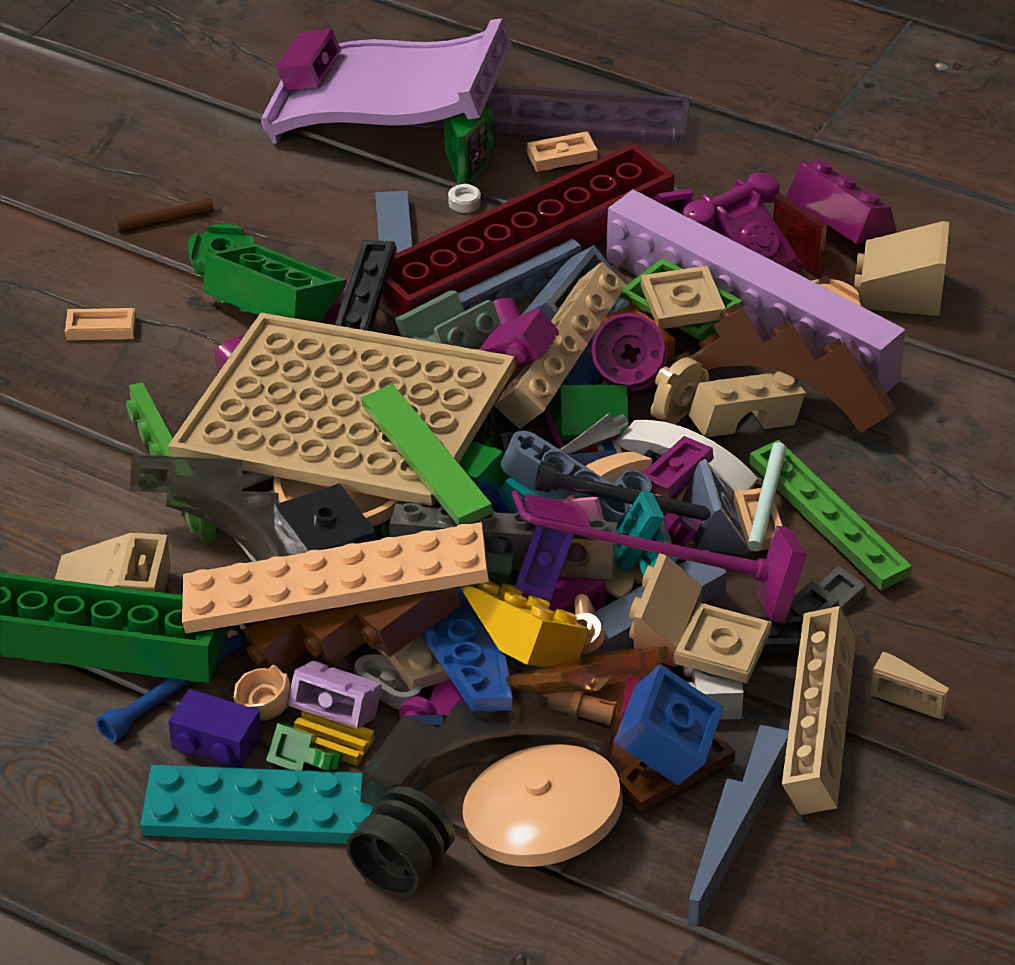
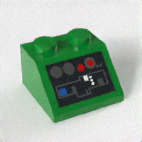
(468, 144)

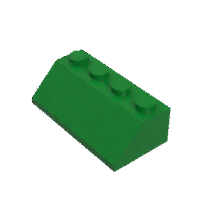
(270, 283)

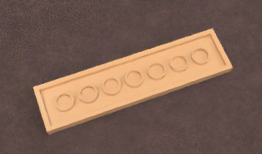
(334, 577)

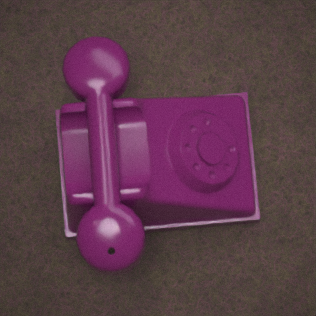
(744, 218)

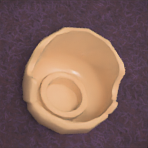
(264, 690)

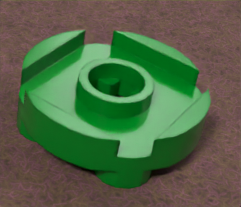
(216, 238)

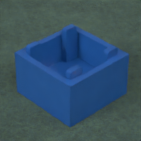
(669, 725)

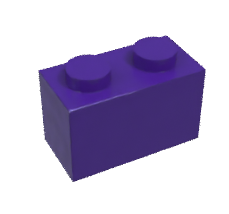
(215, 728)

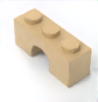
(723, 403)

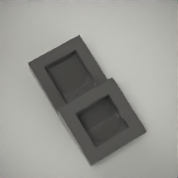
(834, 590)

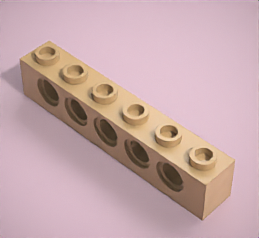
(577, 323)
(819, 711)

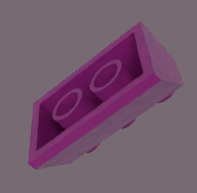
(841, 202)

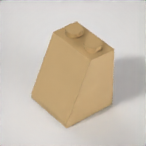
(904, 271)

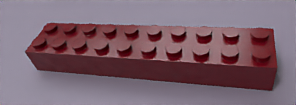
(521, 229)

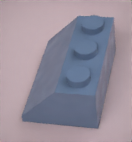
(565, 279)

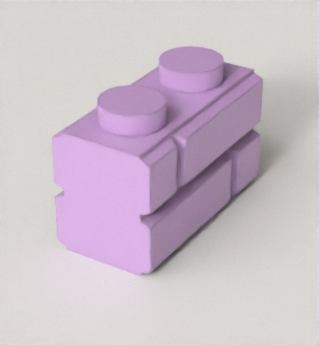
(334, 694)

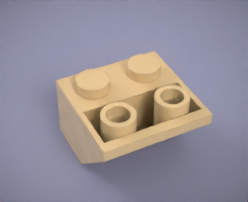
(664, 607)

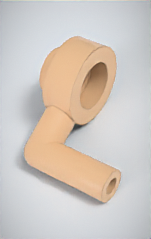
(584, 611)

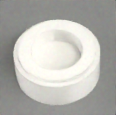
(464, 198)

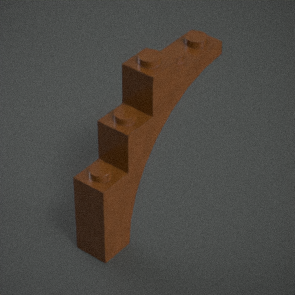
(838, 374)
(340, 630)

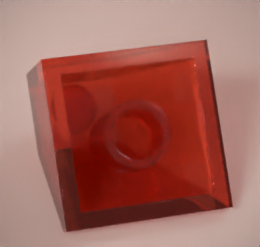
(803, 232)

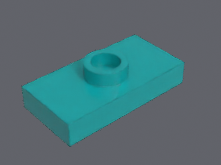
(640, 522)

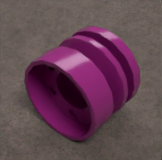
(625, 333)

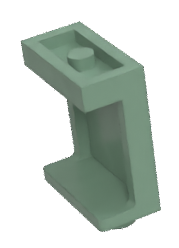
(447, 322)

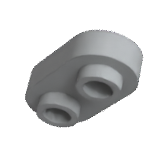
(380, 669)

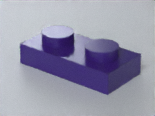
(544, 562)

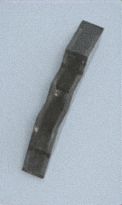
(215, 494)

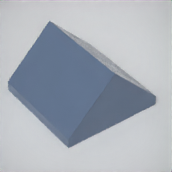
(723, 528)

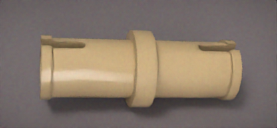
(583, 706)

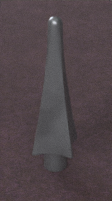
(601, 432)

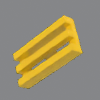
(337, 733)

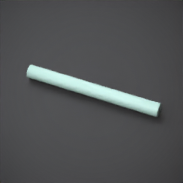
(766, 497)

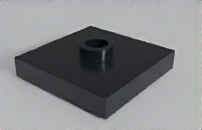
(324, 520)

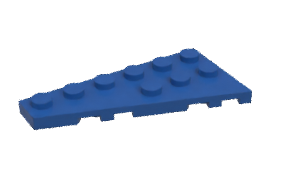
(471, 658)

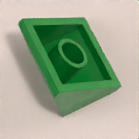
(581, 406)

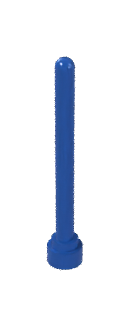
(115, 723)

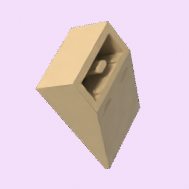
(126, 561)

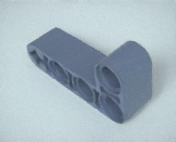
(527, 451)

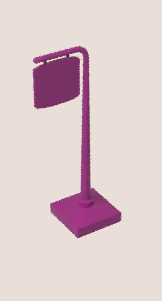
(776, 574)

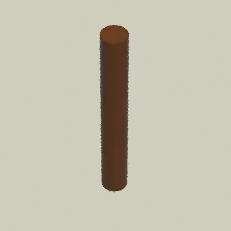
(164, 214)

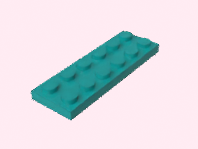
(252, 804)

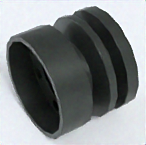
(400, 841)

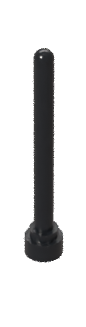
(551, 478)

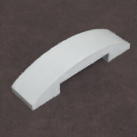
(661, 436)

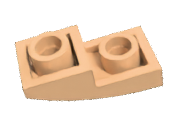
(614, 465)

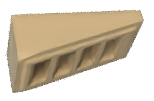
(898, 682)

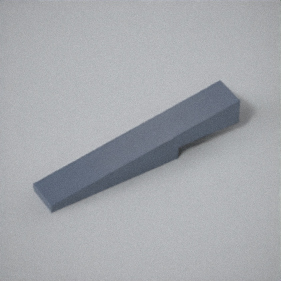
(615, 615)
(735, 817)

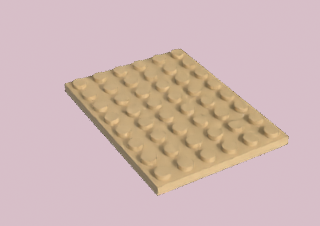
(297, 412)

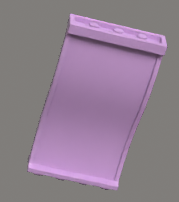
(396, 83)

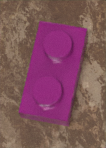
(677, 466)

